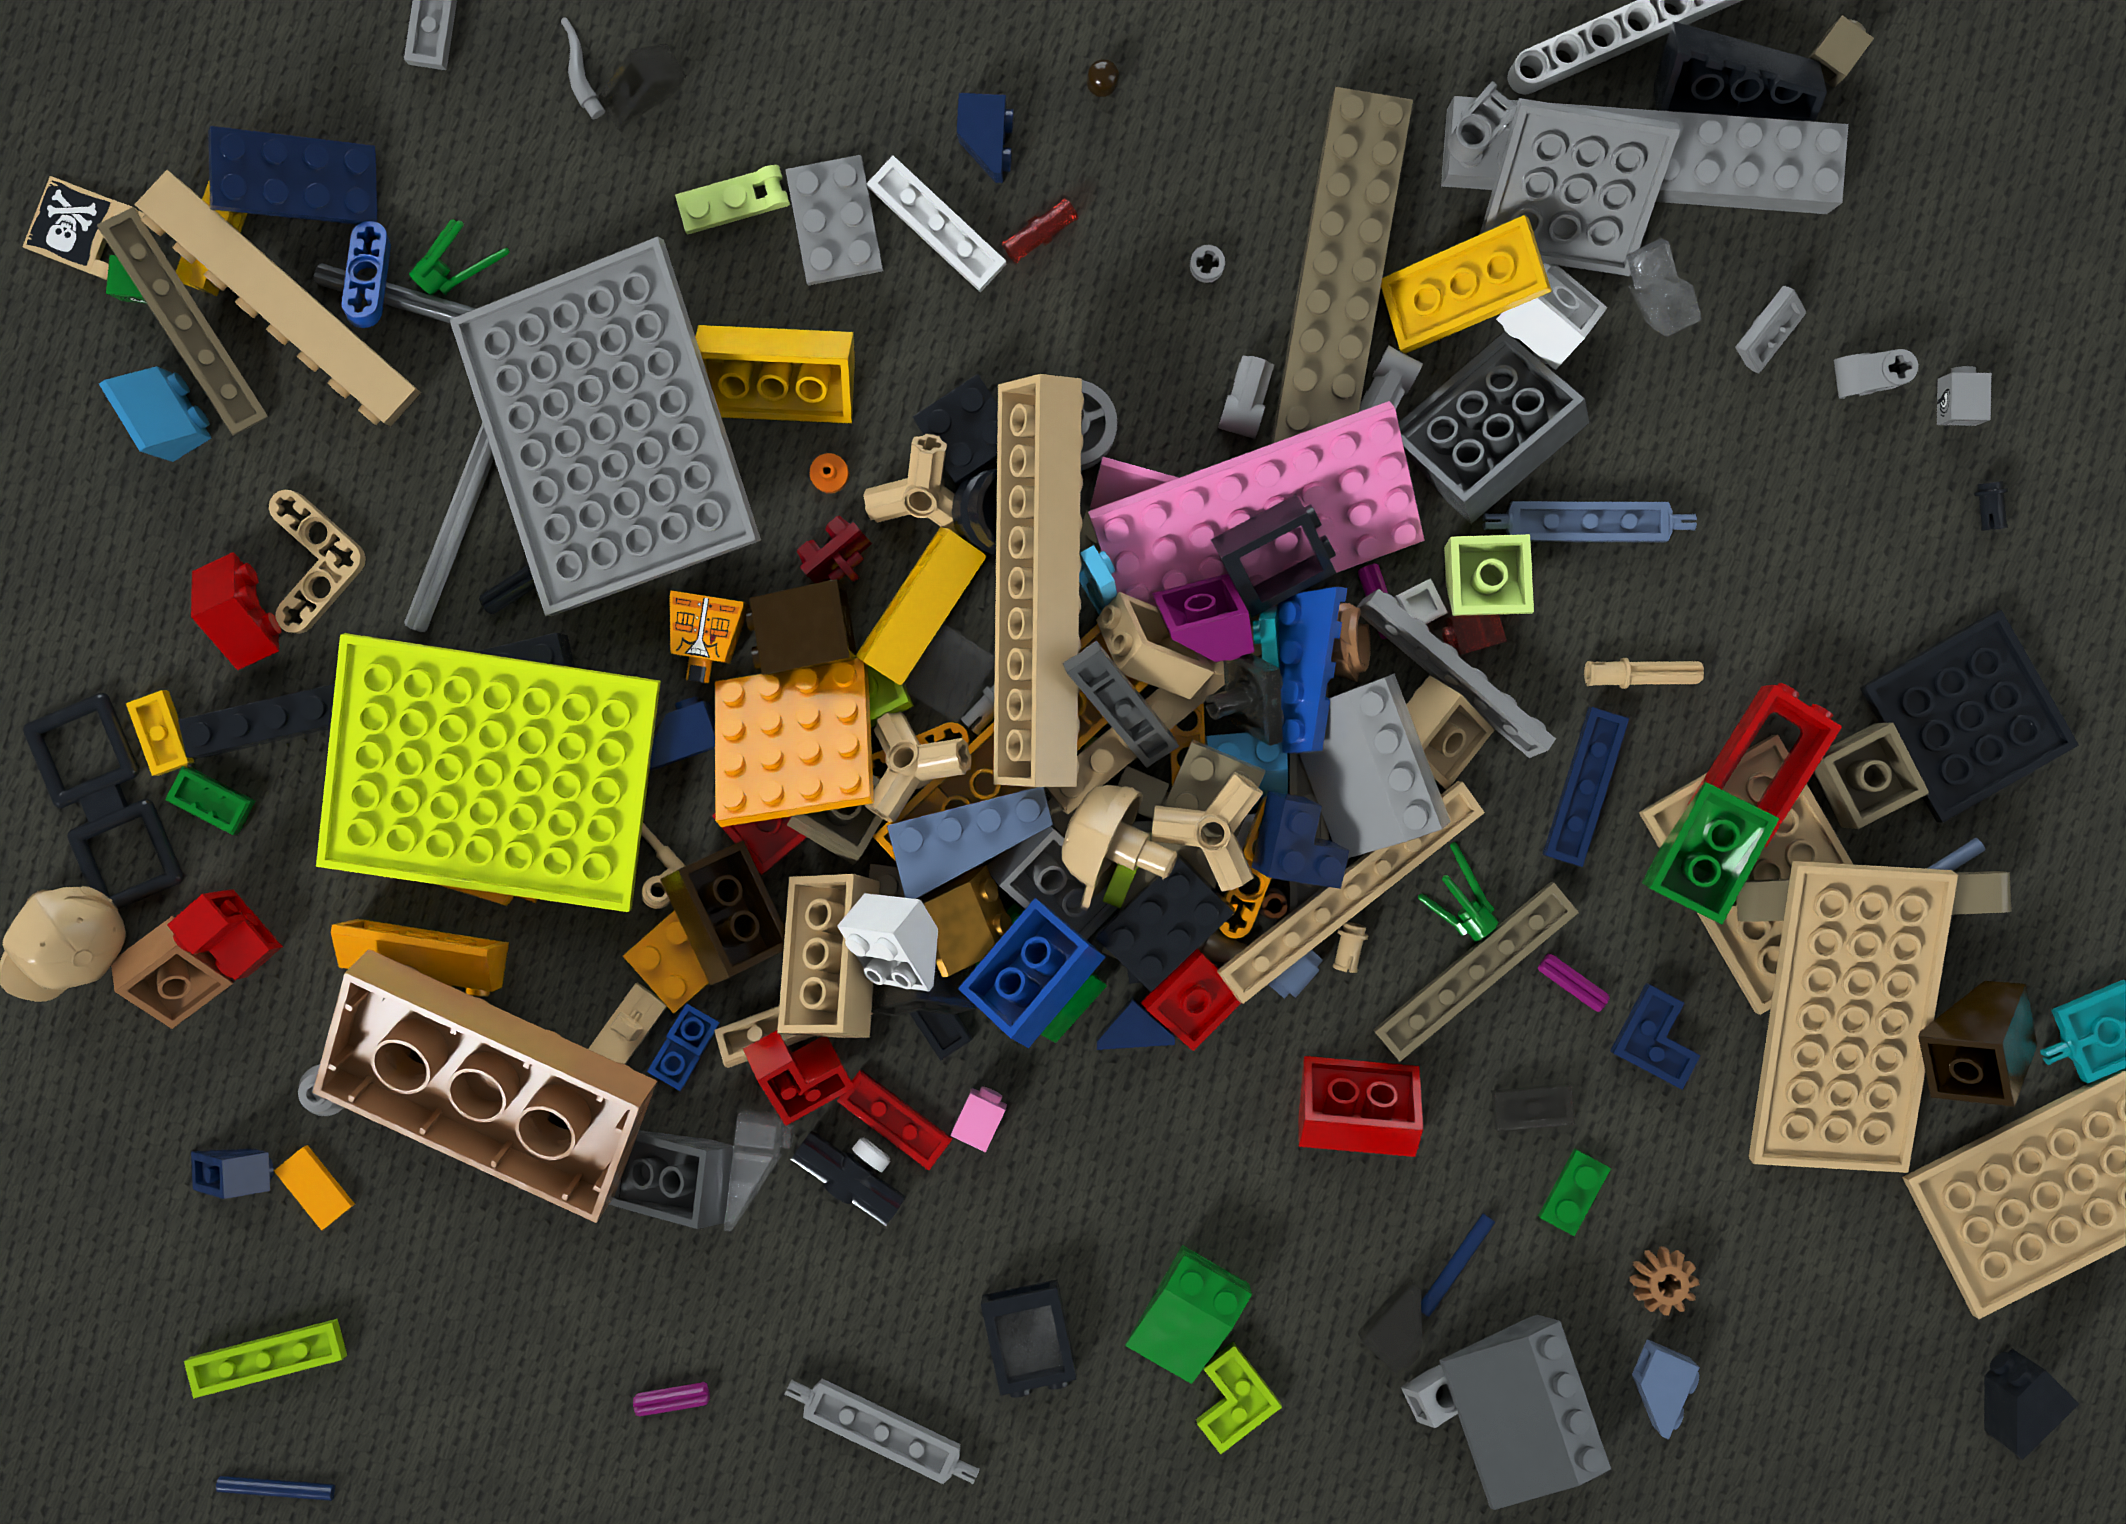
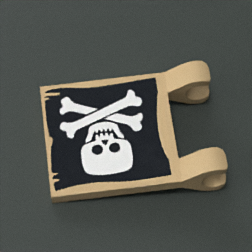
(68, 228)

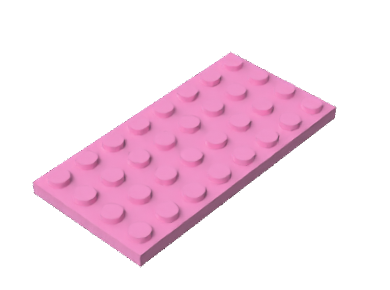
(1345, 469)

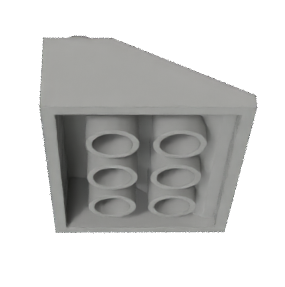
(1374, 772)

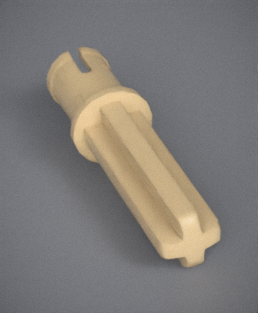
(1637, 673)

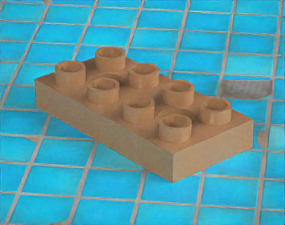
(482, 1085)

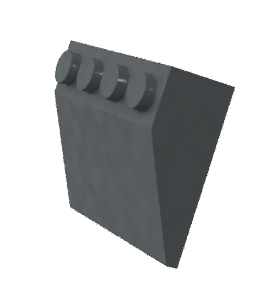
(1491, 426)
(1525, 1413)

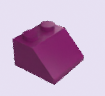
(1207, 618)

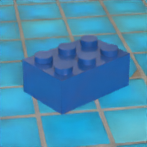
(1031, 973)

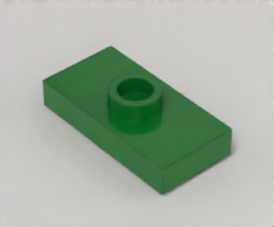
(210, 800)

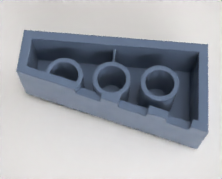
(955, 840)

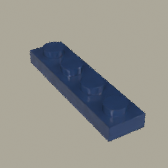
(1585, 786)

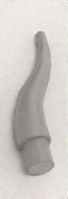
(584, 93)

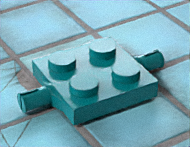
(2092, 1033)

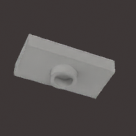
(1771, 329)

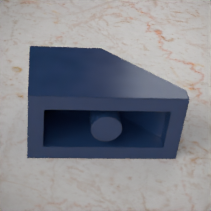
(684, 733)
(231, 1172)

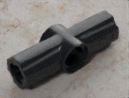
(848, 1178)

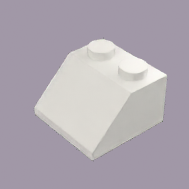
(1555, 321)

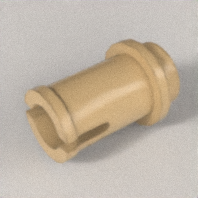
(1349, 947)

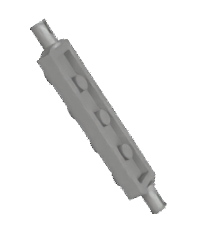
(882, 1431)

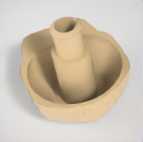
(1104, 835)
(60, 942)

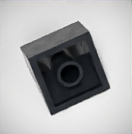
(2022, 1403)

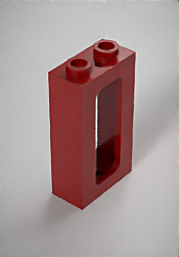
(1815, 738)

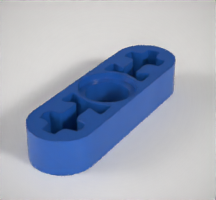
(373, 289)

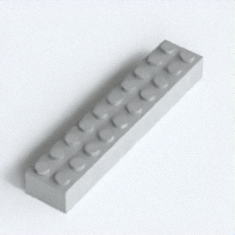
(1713, 161)

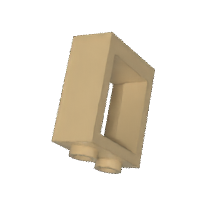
(1145, 649)

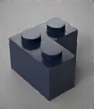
(1289, 847)

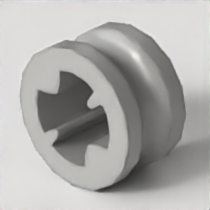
(1199, 255)

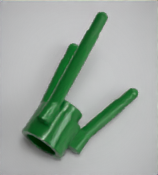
(432, 272)
(1475, 917)

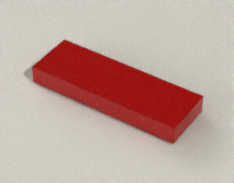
(895, 1120)

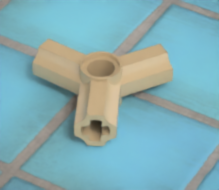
(907, 495)
(912, 764)
(1228, 810)

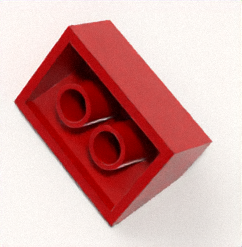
(1360, 1106)

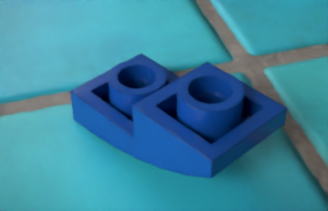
(683, 1047)

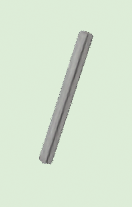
(451, 534)

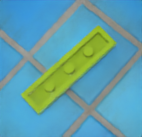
(265, 1358)

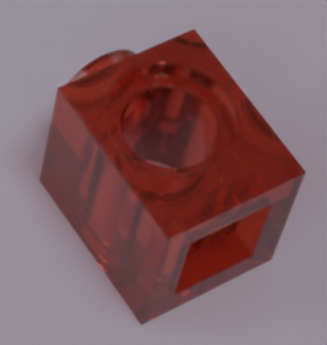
(1473, 632)

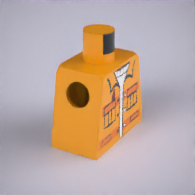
(704, 631)

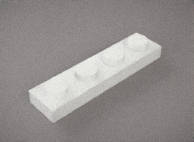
(936, 223)

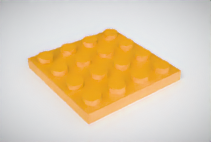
(792, 743)

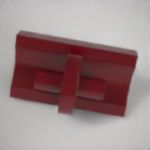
(836, 557)

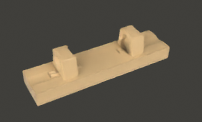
(628, 1025)

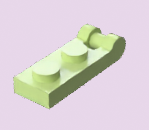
(731, 200)

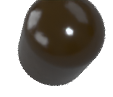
(1102, 78)

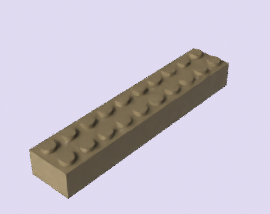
(1343, 260)

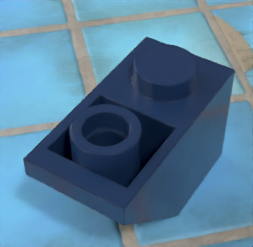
(982, 131)

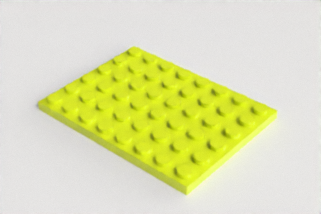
(486, 772)

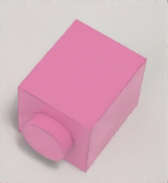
(979, 1118)

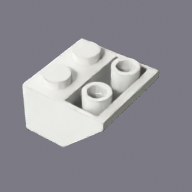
(892, 940)

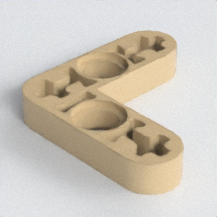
(326, 566)

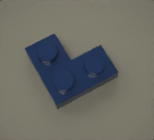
(1645, 1038)

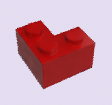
(230, 612)
(228, 930)
(797, 1080)

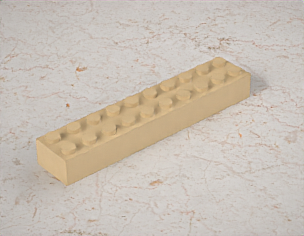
(1037, 581)

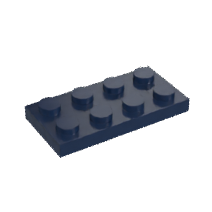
(291, 176)

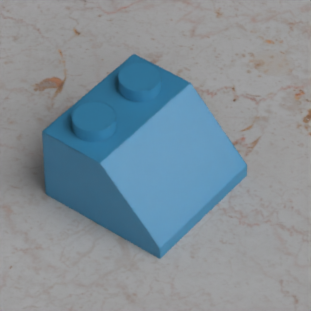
(157, 412)
(1259, 754)

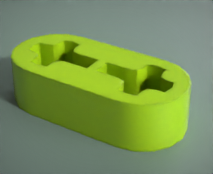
(1119, 886)

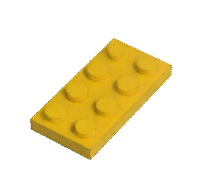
(1465, 284)

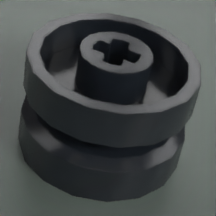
(976, 510)

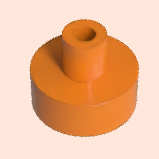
(836, 479)

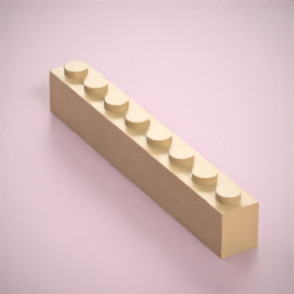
(279, 299)

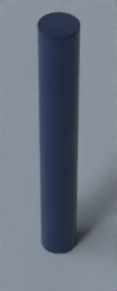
(1456, 1264)
(275, 1488)

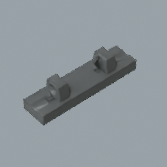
(1120, 704)

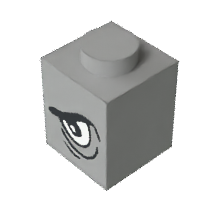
(1964, 397)

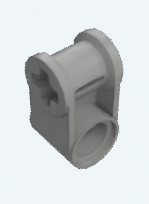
(1485, 119)
(1870, 372)

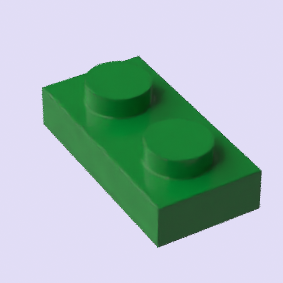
(1574, 1192)

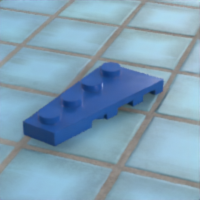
(1306, 647)

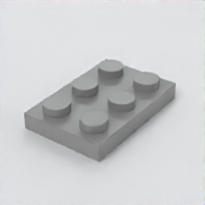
(834, 220)

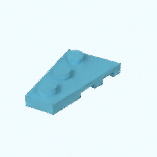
(1097, 577)

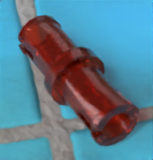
(1040, 230)

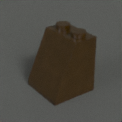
(801, 628)
(1981, 1045)

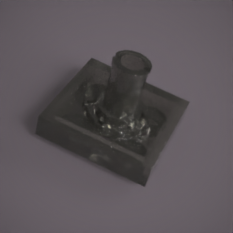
(1251, 698)

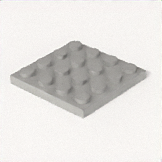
(1581, 182)

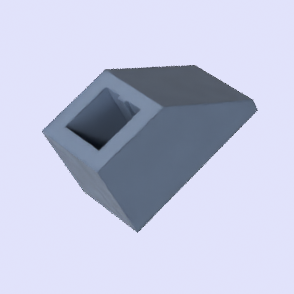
(1664, 1383)

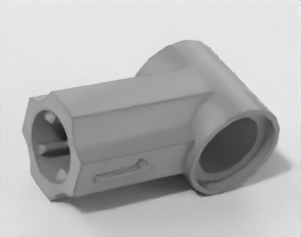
(1391, 379)
(1245, 405)

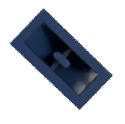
(1134, 1028)

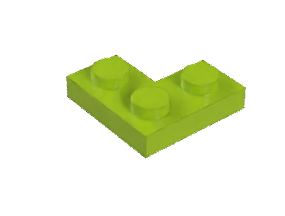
(1245, 1403)

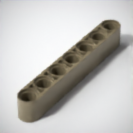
(1974, 895)

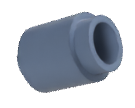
(1297, 976)

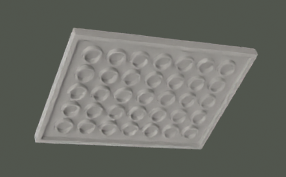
(605, 428)

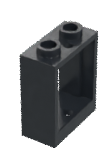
(1262, 530)

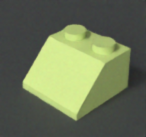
(1489, 574)

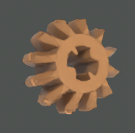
(1655, 1272)

